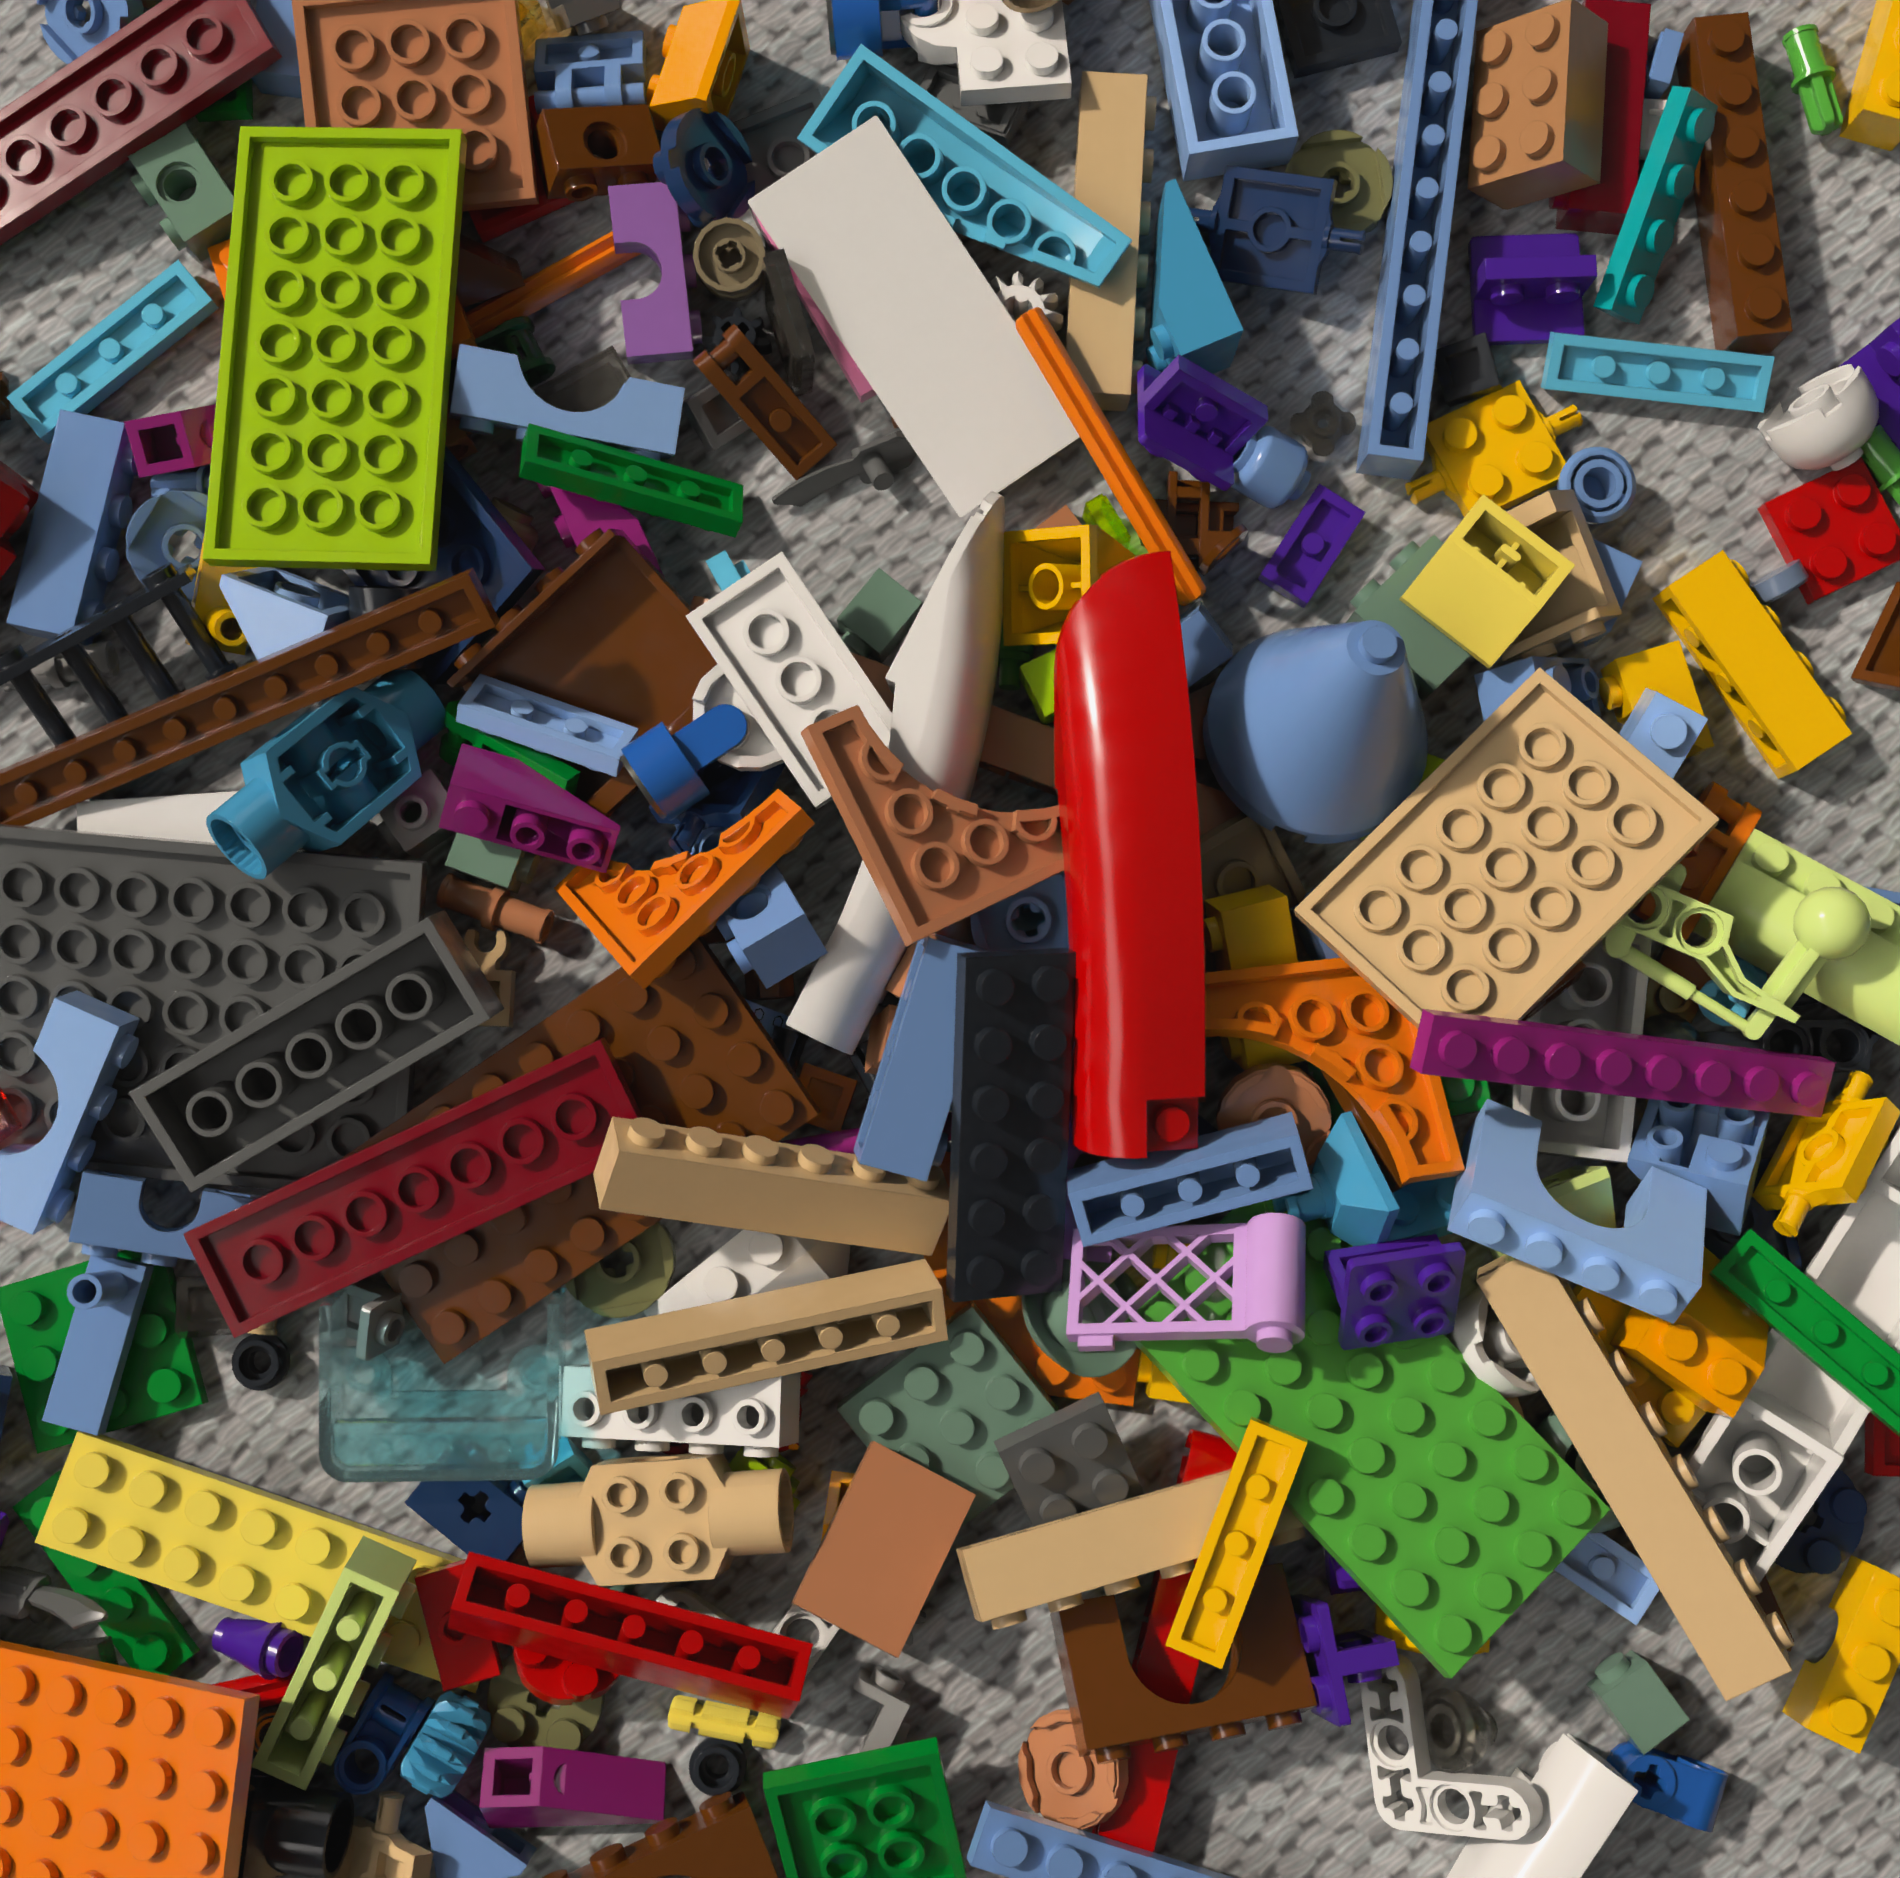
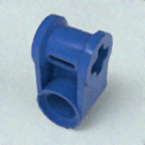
(384, 1727)
(1673, 1784)

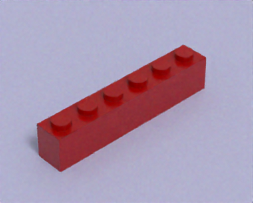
(629, 1635)

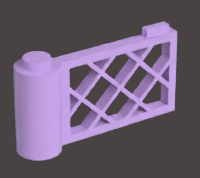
(1264, 1291)

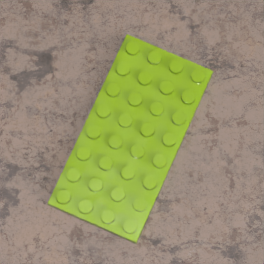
(336, 349)

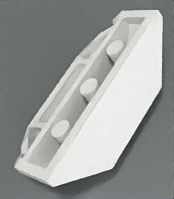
(754, 1265)

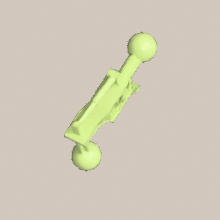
(1826, 924)

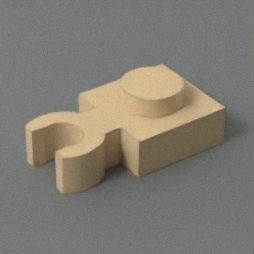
(500, 980)

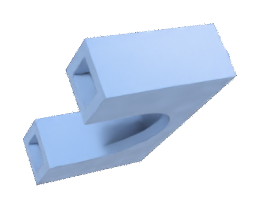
(1504, 1206)

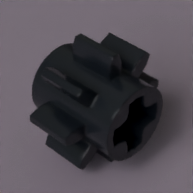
(751, 330)

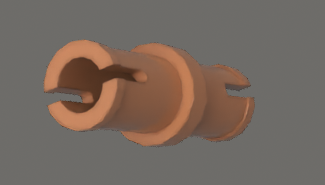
(495, 908)

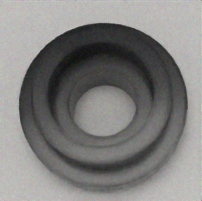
(244, 1367)
(713, 1783)

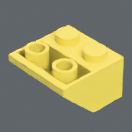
(1487, 581)

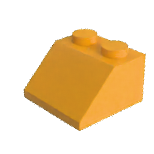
(701, 61)
(1708, 1352)

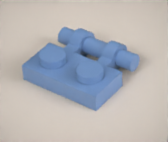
(588, 61)

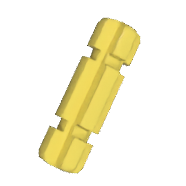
(724, 1722)

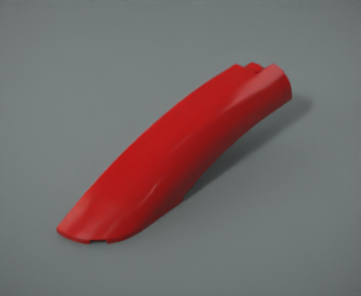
(1131, 863)

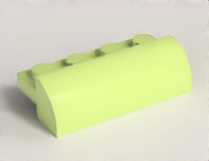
(1763, 897)

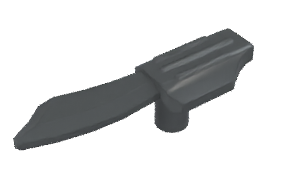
(871, 462)
(27, 1594)

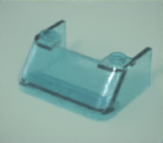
(437, 1434)

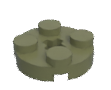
(1355, 164)
(644, 1279)
(520, 1721)

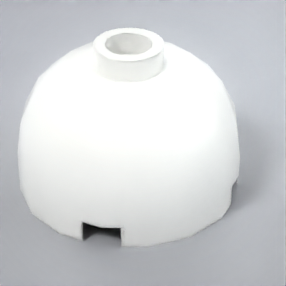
(1825, 422)
(1489, 1348)

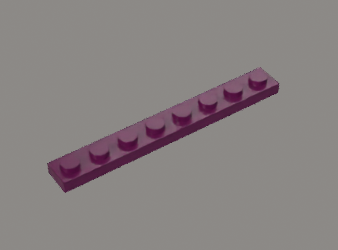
(1619, 1064)

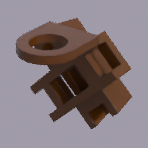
(1215, 522)

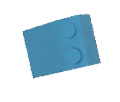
(1188, 298)

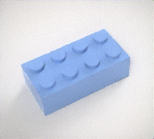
(1225, 84)

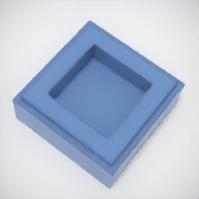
(1661, 63)

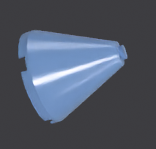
(1318, 729)

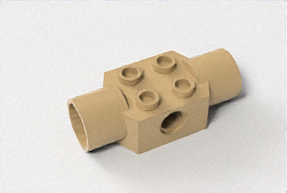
(658, 1519)

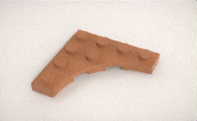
(924, 847)

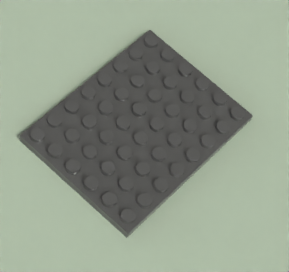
(193, 956)

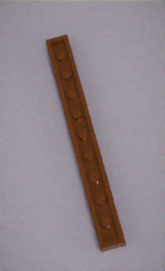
(246, 698)

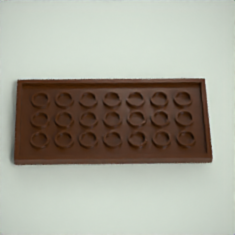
(690, 1062)

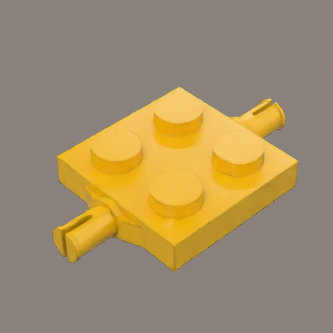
(1495, 450)
(1827, 1156)

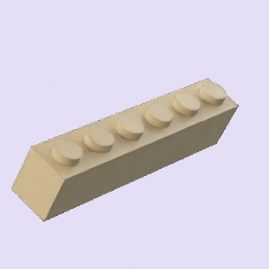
(1109, 182)
(766, 1187)
(765, 1335)

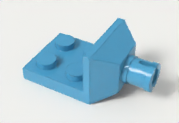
(1357, 1199)

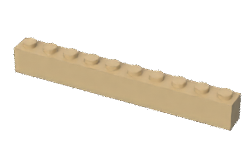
(1100, 1549)

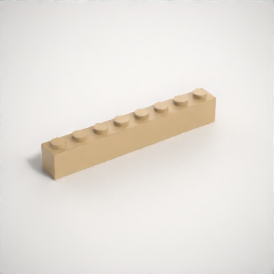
(1639, 1476)

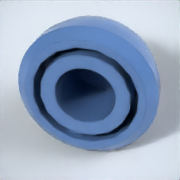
(1601, 483)

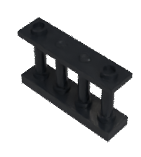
(161, 584)

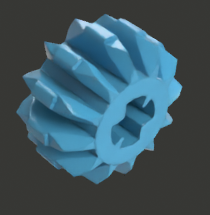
(445, 1744)

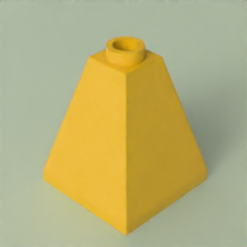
(1047, 575)

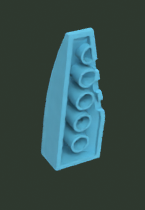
(968, 174)

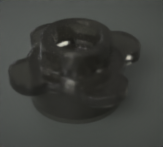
(1322, 439)

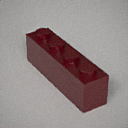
(1605, 205)

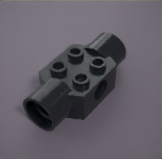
(294, 1829)

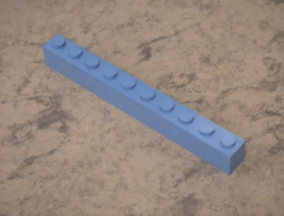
(1417, 238)

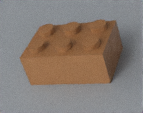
(1538, 105)

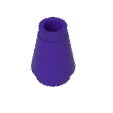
(259, 1646)

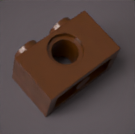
(571, 136)

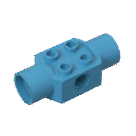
(328, 772)

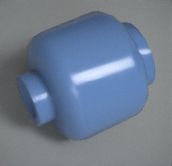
(1271, 468)

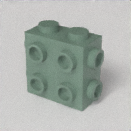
(1429, 651)

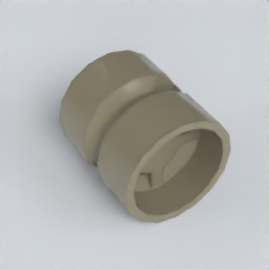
(729, 259)

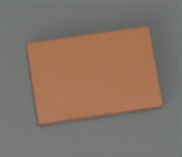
(883, 1549)

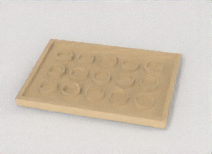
(1506, 861)

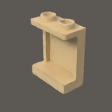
(1584, 596)

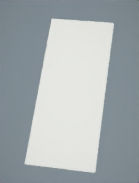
(915, 315)

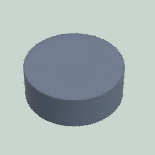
(1780, 582)

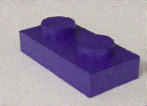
(1311, 545)

